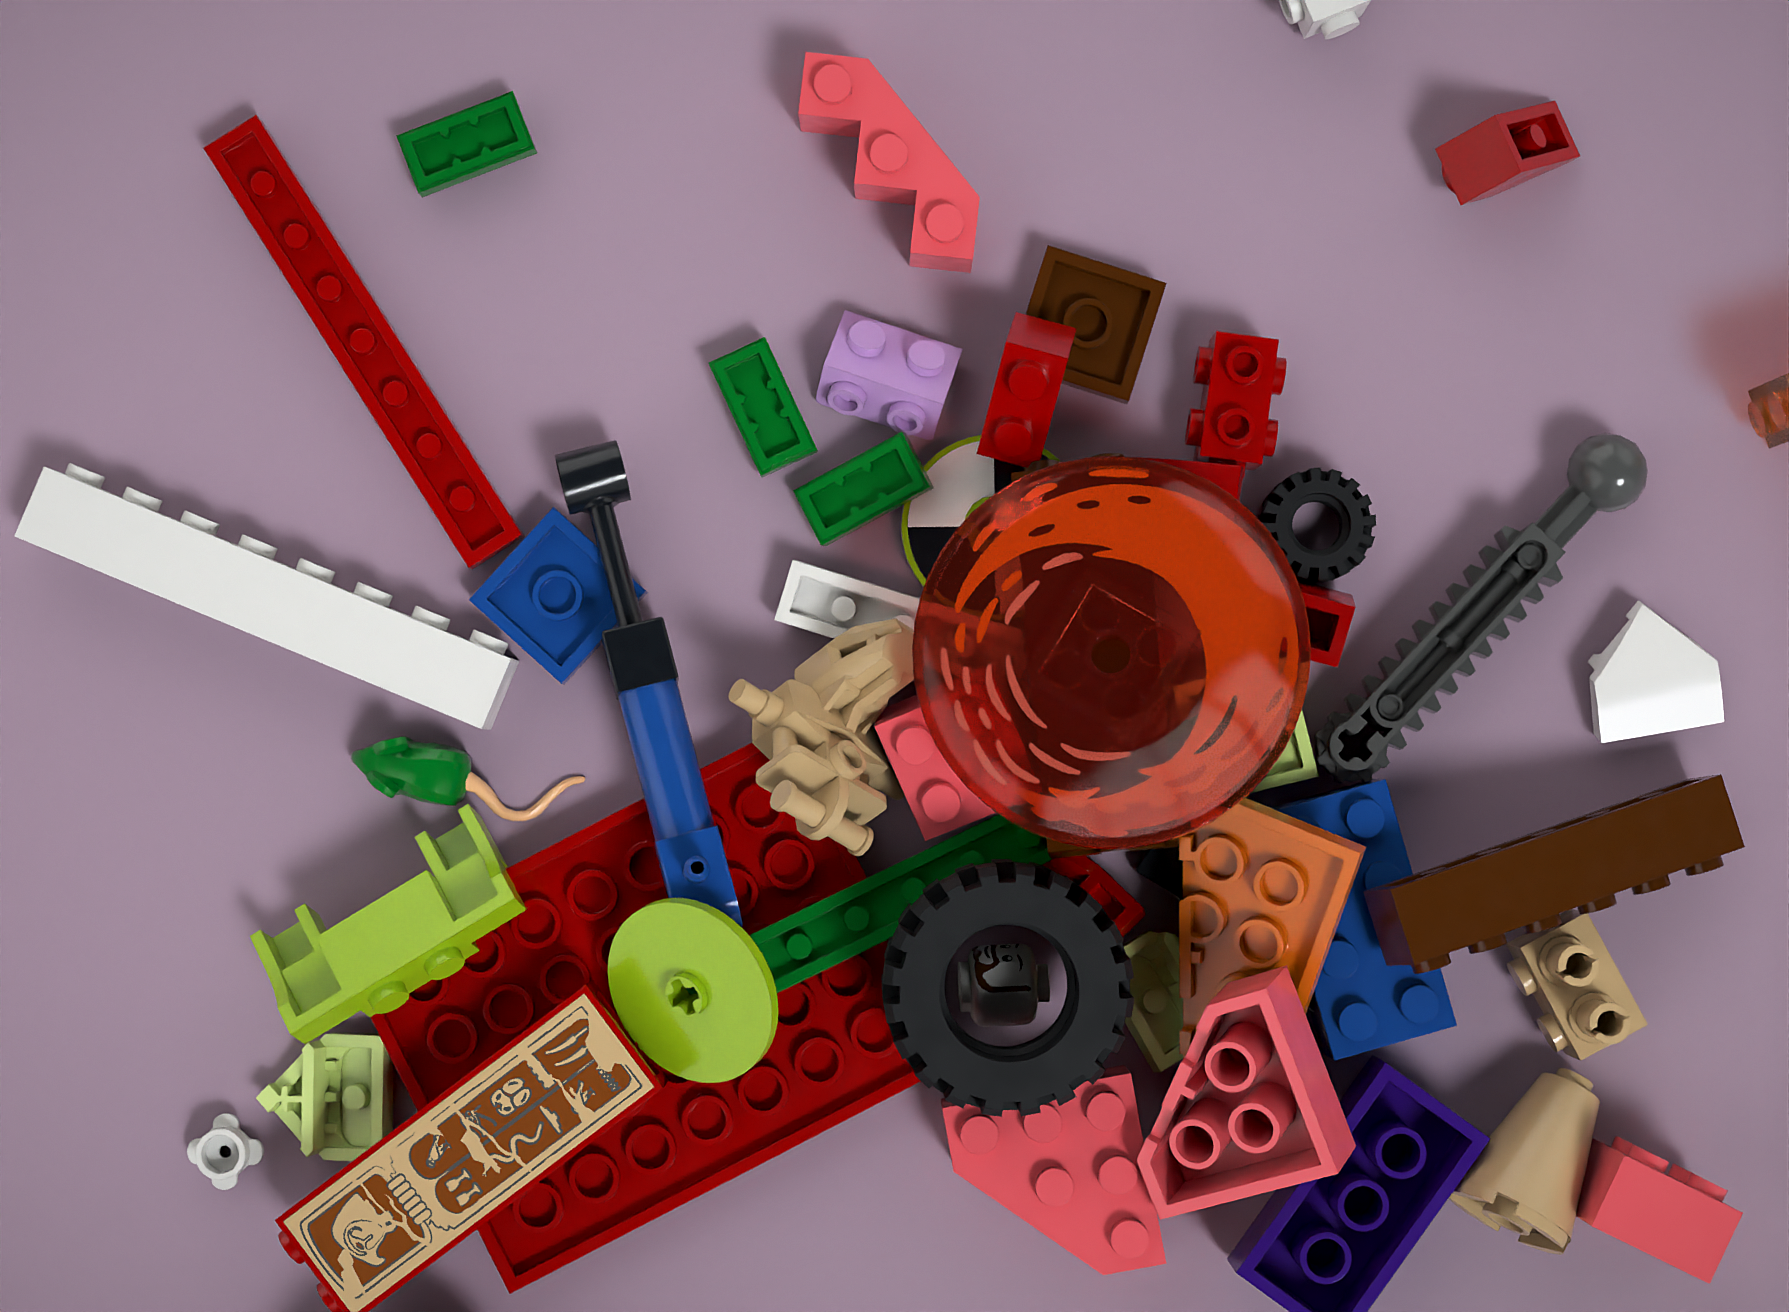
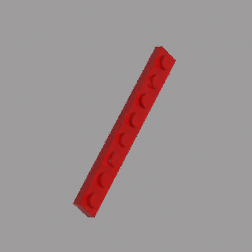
(364, 342)

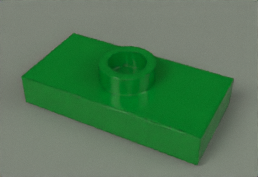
(466, 144)
(763, 407)
(863, 489)

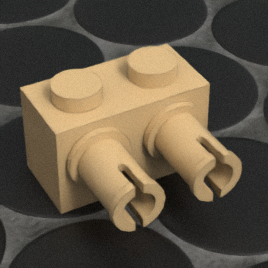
(1575, 986)

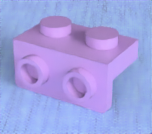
(887, 375)

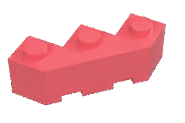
(894, 156)

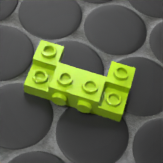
(396, 941)

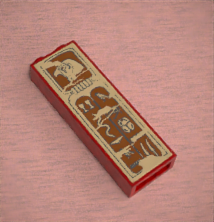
(470, 1153)

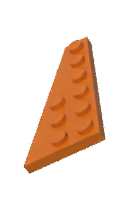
(1258, 899)

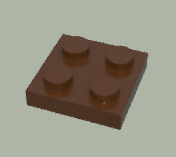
(1111, 315)

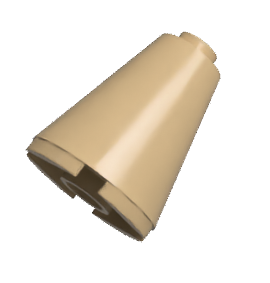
(1535, 1163)

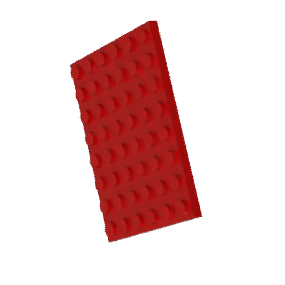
(691, 1136)

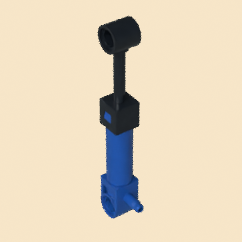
(650, 697)

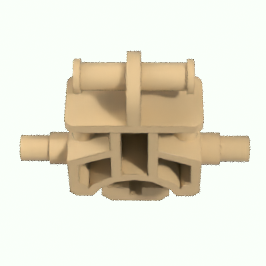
(822, 736)

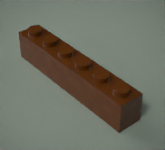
(1553, 871)

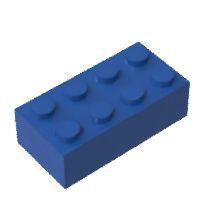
(1358, 997)

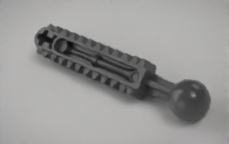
(1602, 476)

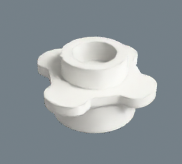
(207, 1155)

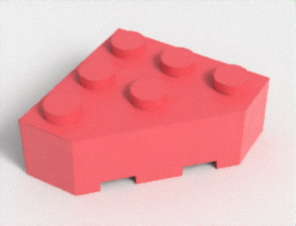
(1245, 1104)
(1067, 1171)

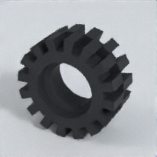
(1347, 504)

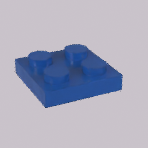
(552, 596)

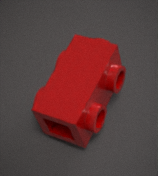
(1237, 390)

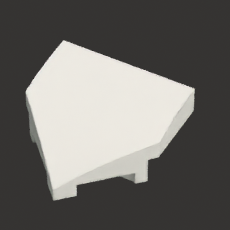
(1652, 681)

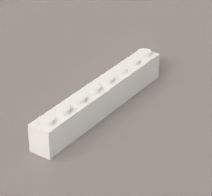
(266, 597)

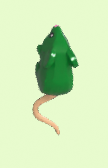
(437, 776)

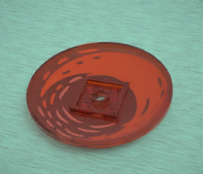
(1128, 558)

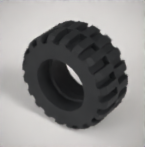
(1029, 1072)

